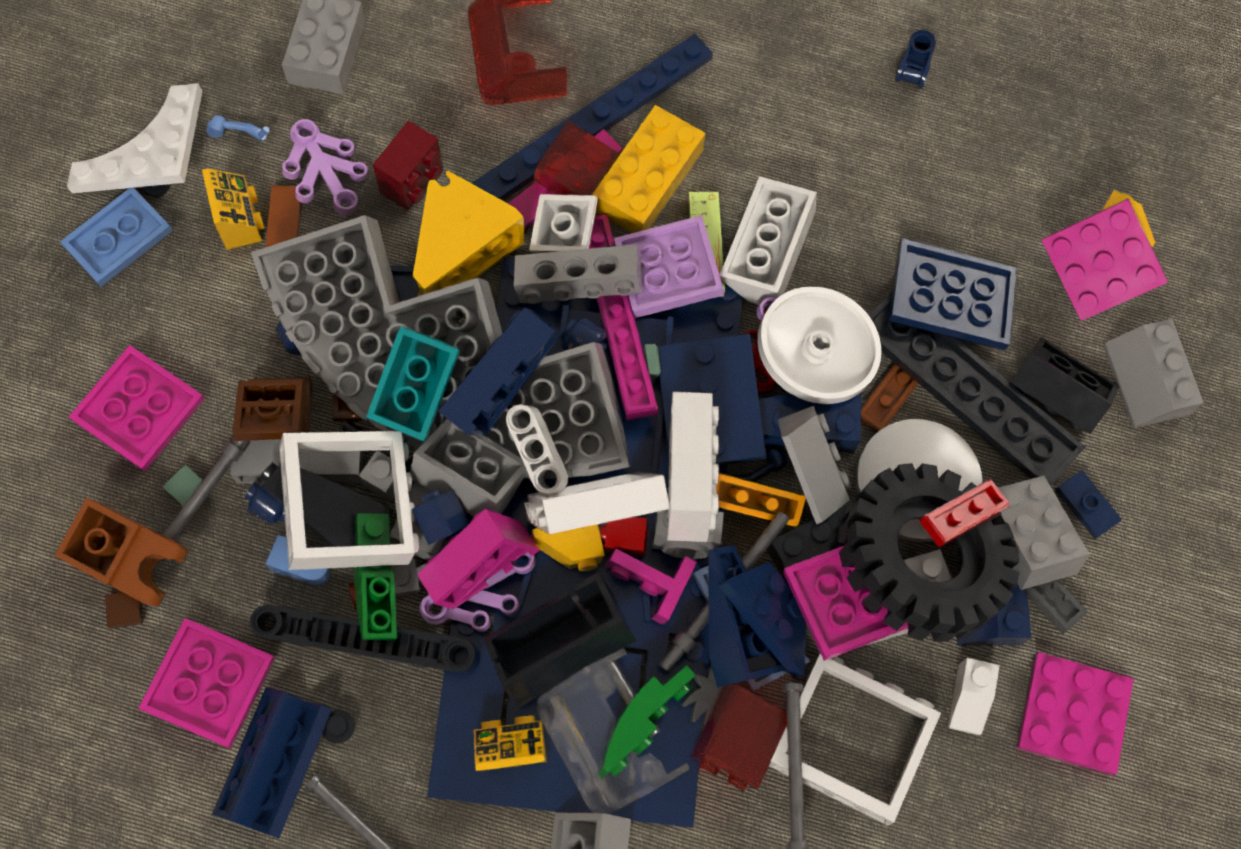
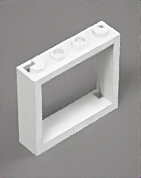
(597, 502)
(350, 556)
(838, 790)

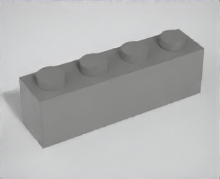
(331, 465)

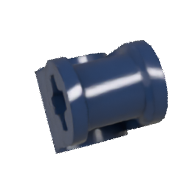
(916, 62)

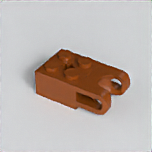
(118, 550)

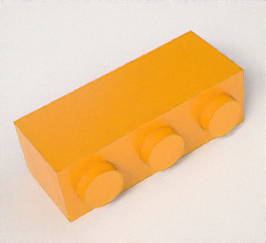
(758, 499)

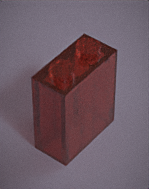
(740, 737)

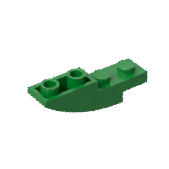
(374, 583)
(634, 727)

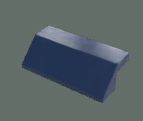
(272, 762)

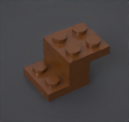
(272, 407)

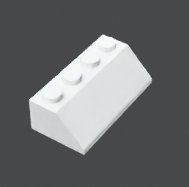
(769, 240)

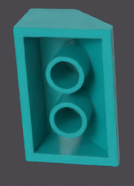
(413, 383)

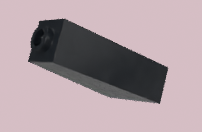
(326, 505)

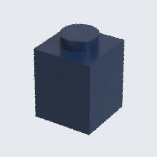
(440, 515)

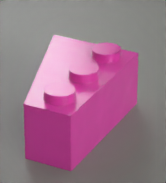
(474, 556)

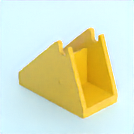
(463, 234)

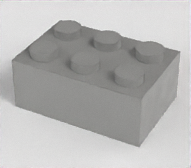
(324, 44)
(1042, 533)

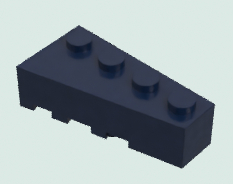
(500, 373)
(841, 417)

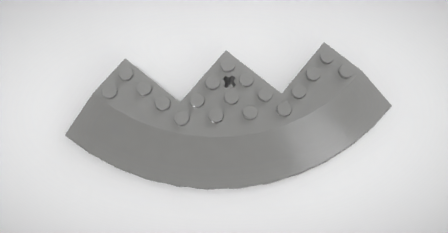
(345, 314)

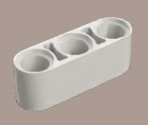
(525, 438)

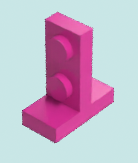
(653, 581)

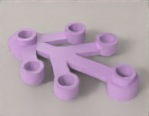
(324, 164)
(483, 597)

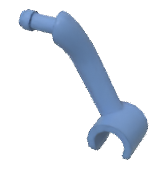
(218, 123)

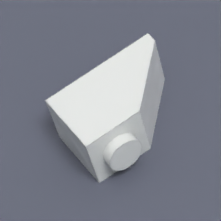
(973, 695)

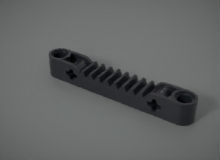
(344, 636)

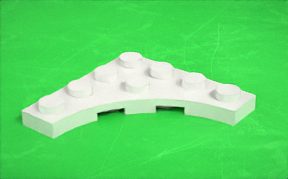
(152, 157)

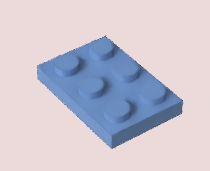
(116, 236)

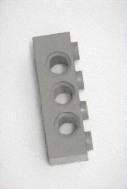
(578, 274)

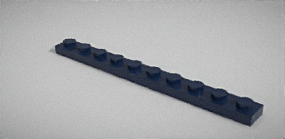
(601, 113)

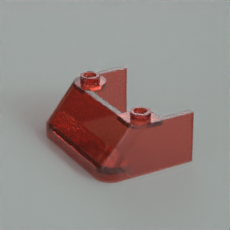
(506, 75)

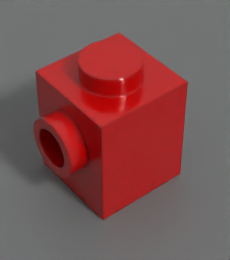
(626, 535)

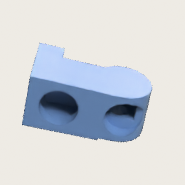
(278, 563)

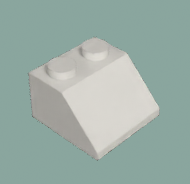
(563, 223)

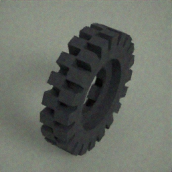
(927, 606)

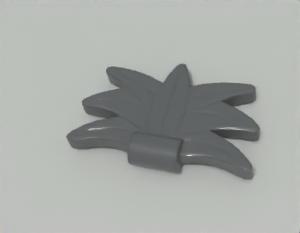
(703, 697)

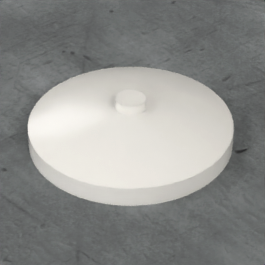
(819, 345)
(917, 443)

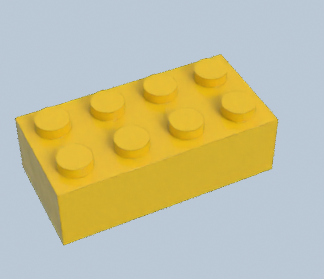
(649, 170)

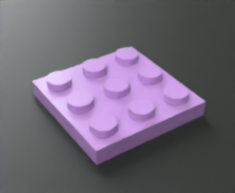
(675, 266)

